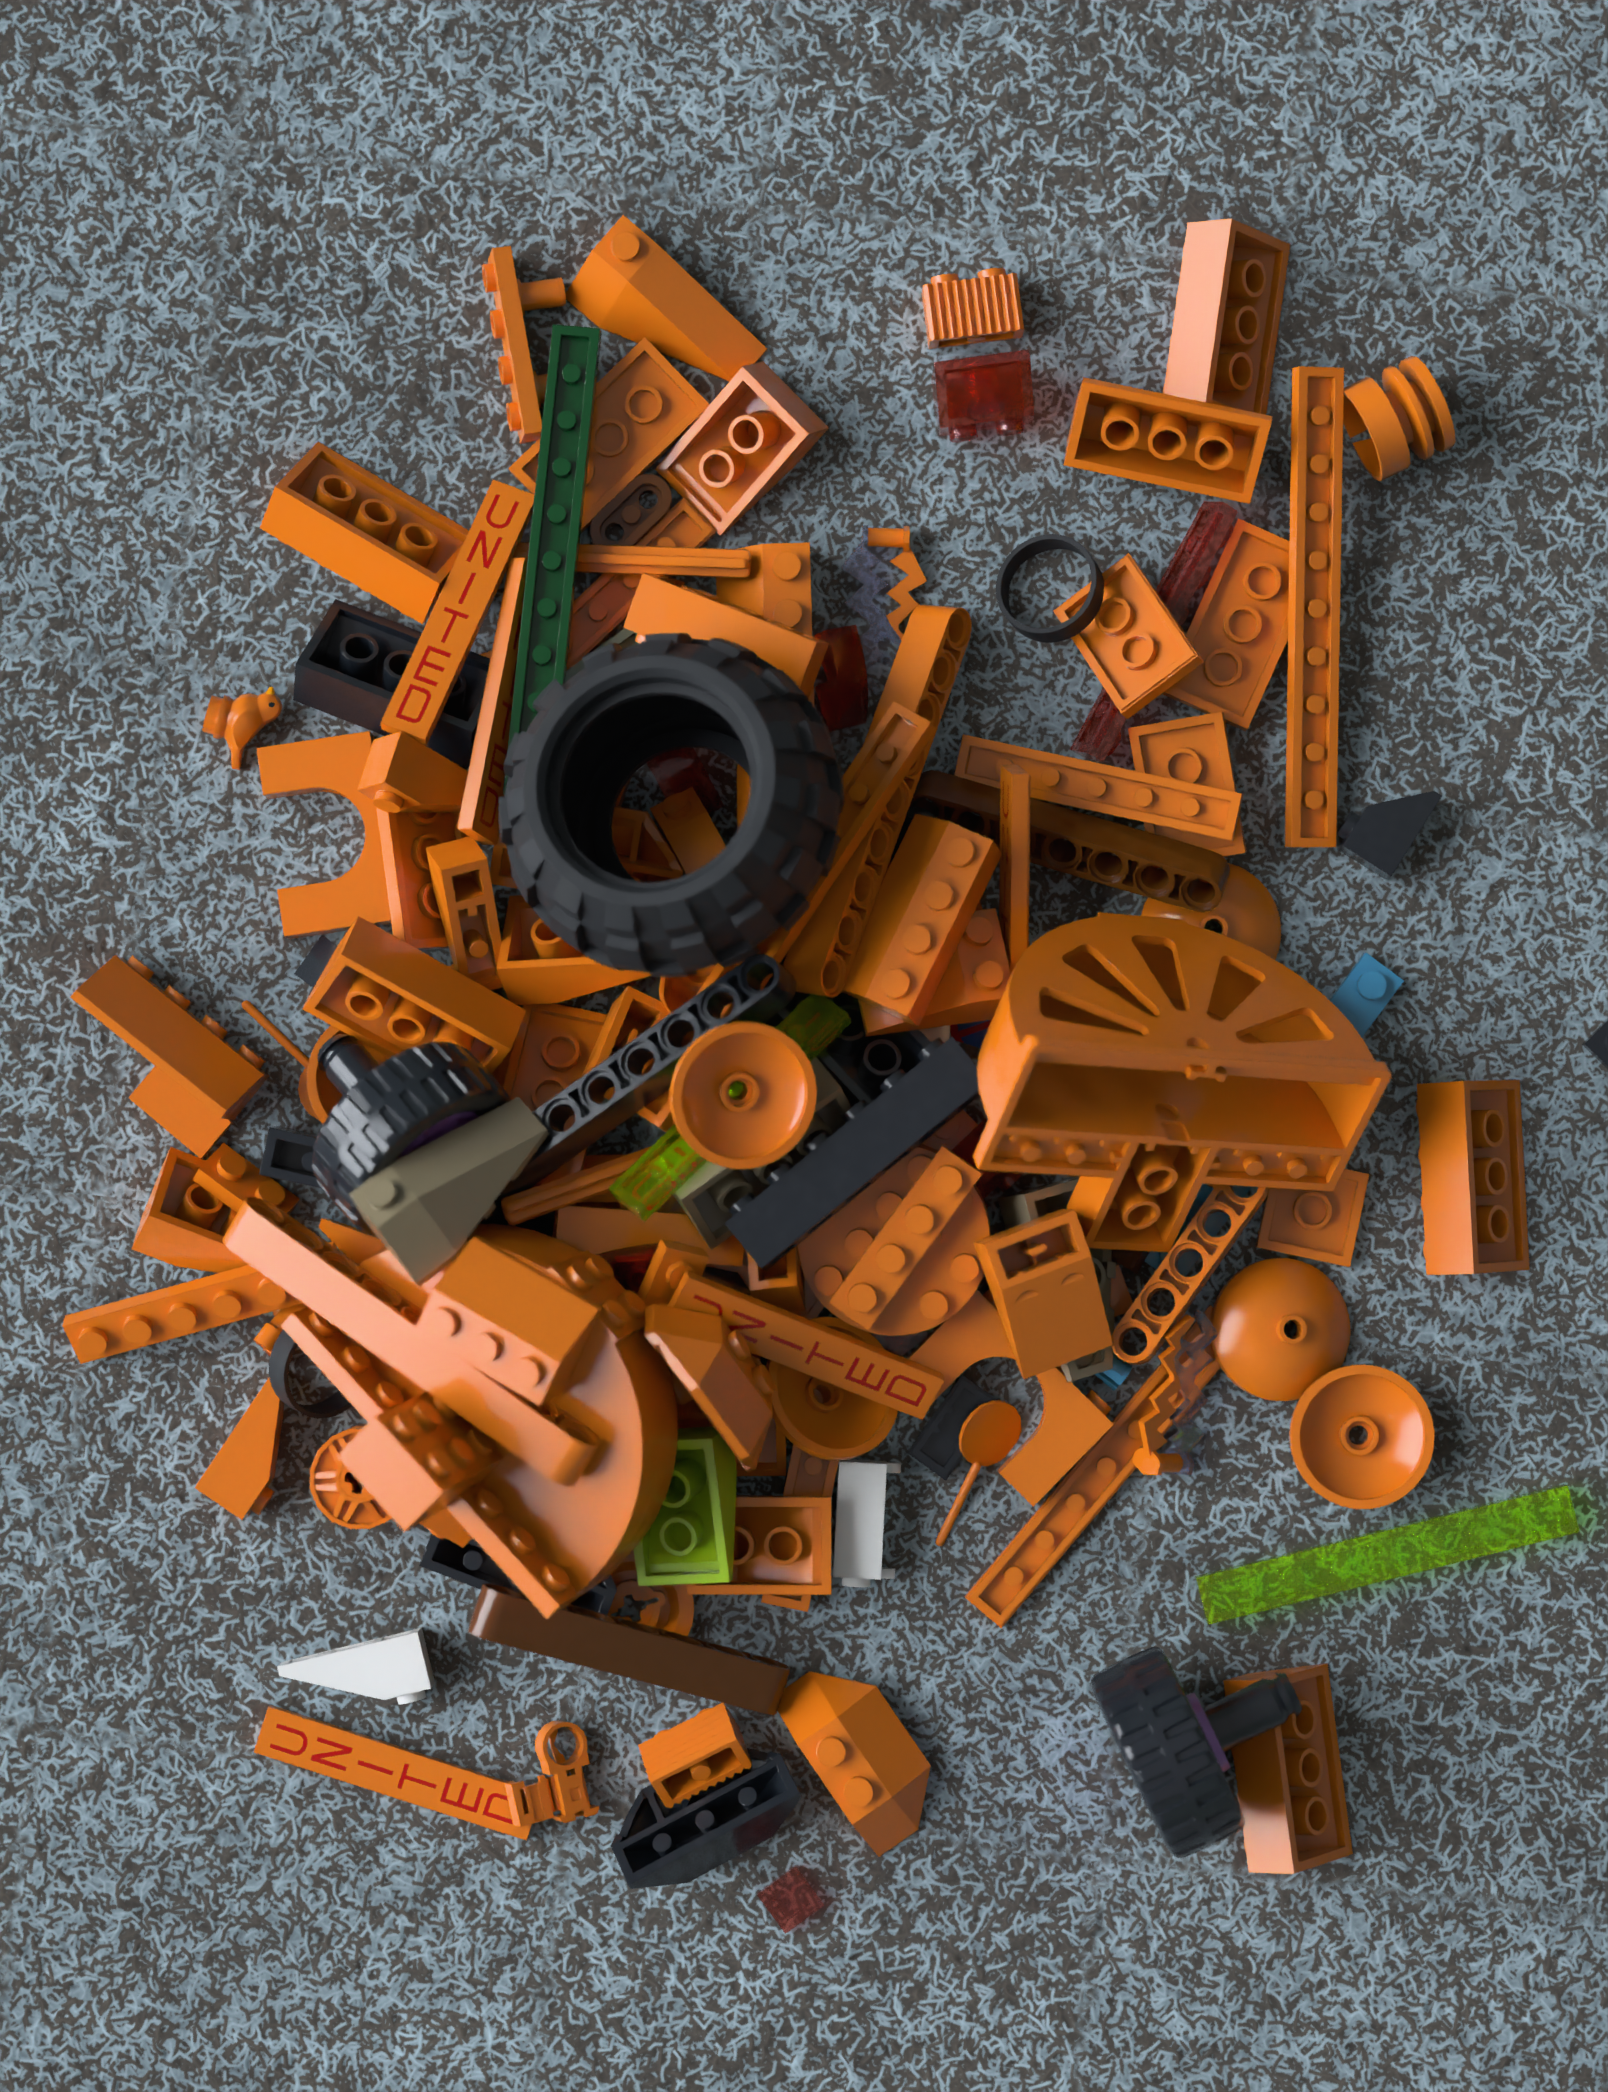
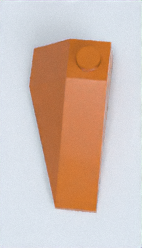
(643, 292)
(543, 967)
(185, 1221)

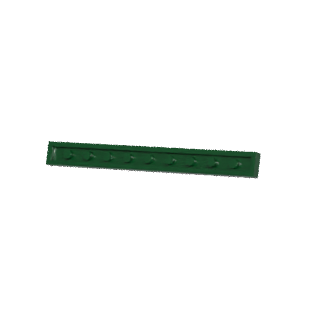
(556, 518)

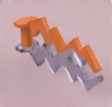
(880, 624)
(1180, 1379)

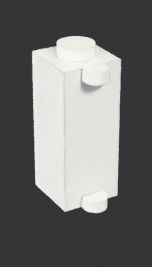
(861, 1521)

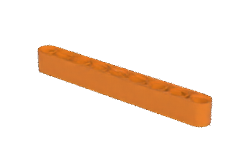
(922, 683)
(386, 1326)

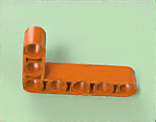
(1186, 1288)

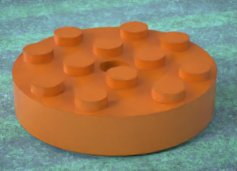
(939, 1281)

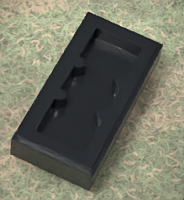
(939, 1440)

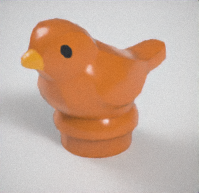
(240, 719)

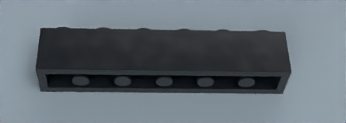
(856, 1154)

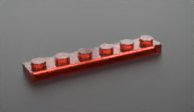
(1184, 576)

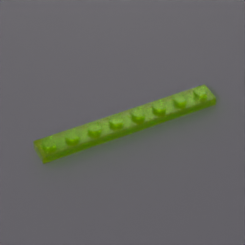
(1387, 1554)

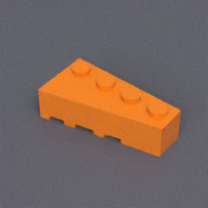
(671, 607)

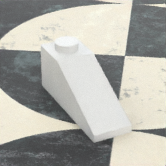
(374, 1668)

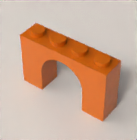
(333, 767)
(1069, 1418)

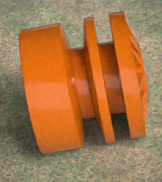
(1402, 416)
(337, 1492)

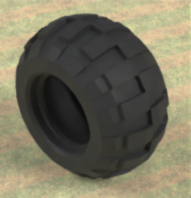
(609, 725)

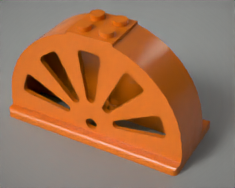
(1165, 1067)
(429, 1458)

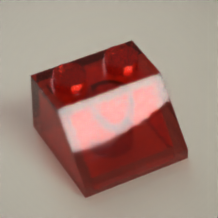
(983, 395)

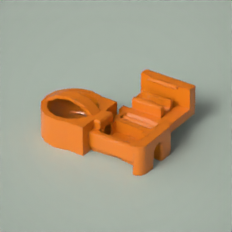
(557, 1791)

